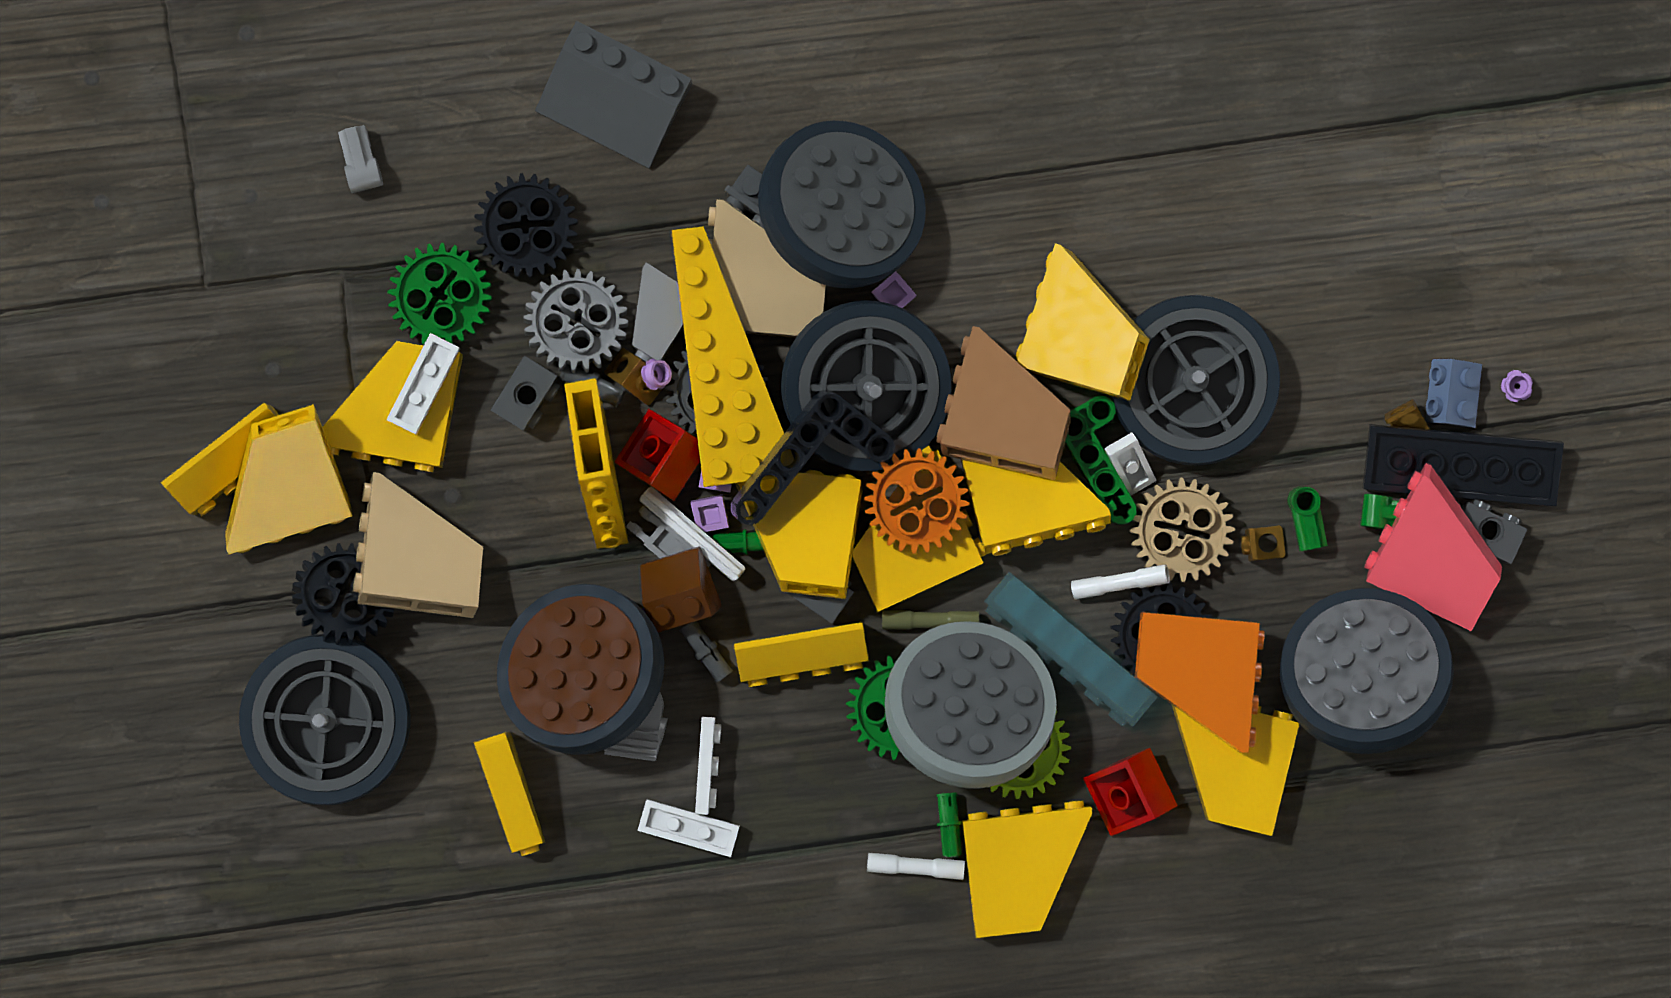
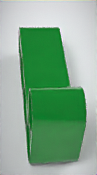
(1102, 464)

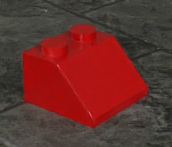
(660, 454)
(1130, 792)

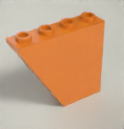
(1204, 671)

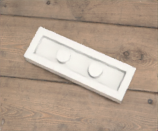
(423, 383)
(707, 765)
(688, 828)

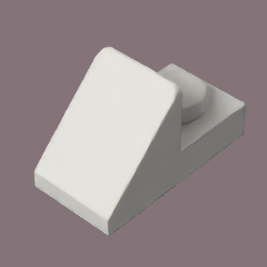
(1130, 463)

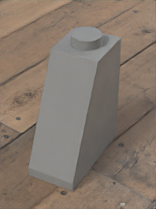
(657, 315)

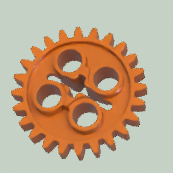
(930, 527)

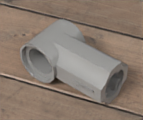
(361, 167)

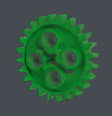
(415, 279)
(872, 691)

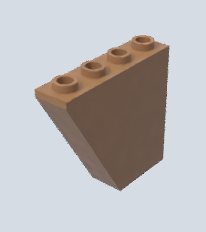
(1002, 413)

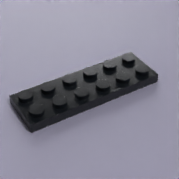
(1466, 463)

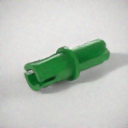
(739, 542)
(949, 824)

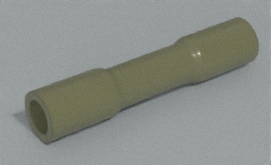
(908, 619)

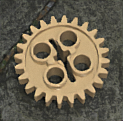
(1188, 501)

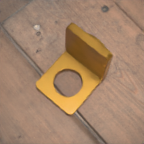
(631, 376)
(1406, 416)
(1250, 543)

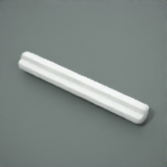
(692, 533)

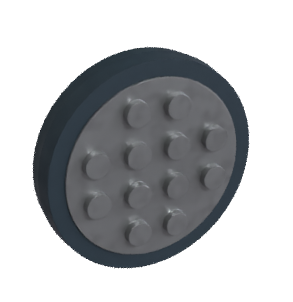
(1366, 670)

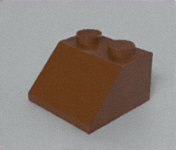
(678, 589)

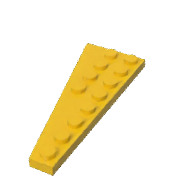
(728, 392)

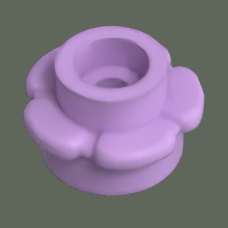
(662, 374)
(1523, 380)

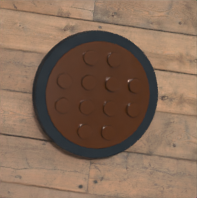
(580, 669)

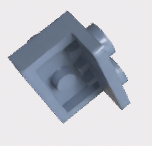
(1453, 392)

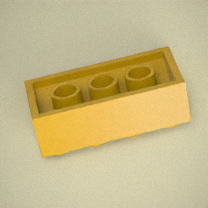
(215, 467)
(801, 652)

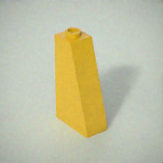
(510, 792)

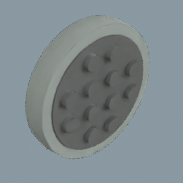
(970, 704)

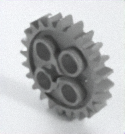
(592, 298)

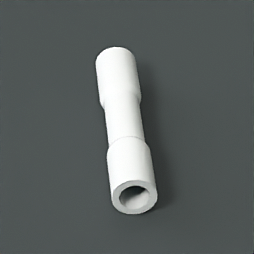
(1140, 578)
(937, 867)

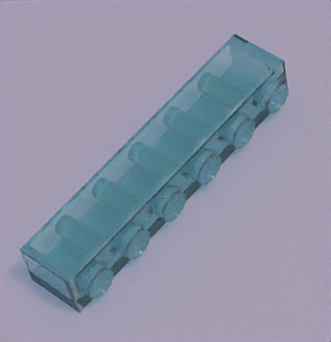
(1070, 649)

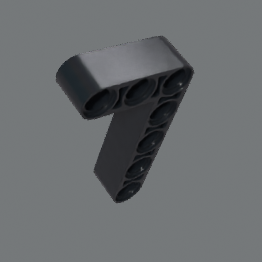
(805, 448)

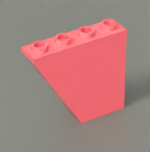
(1435, 554)

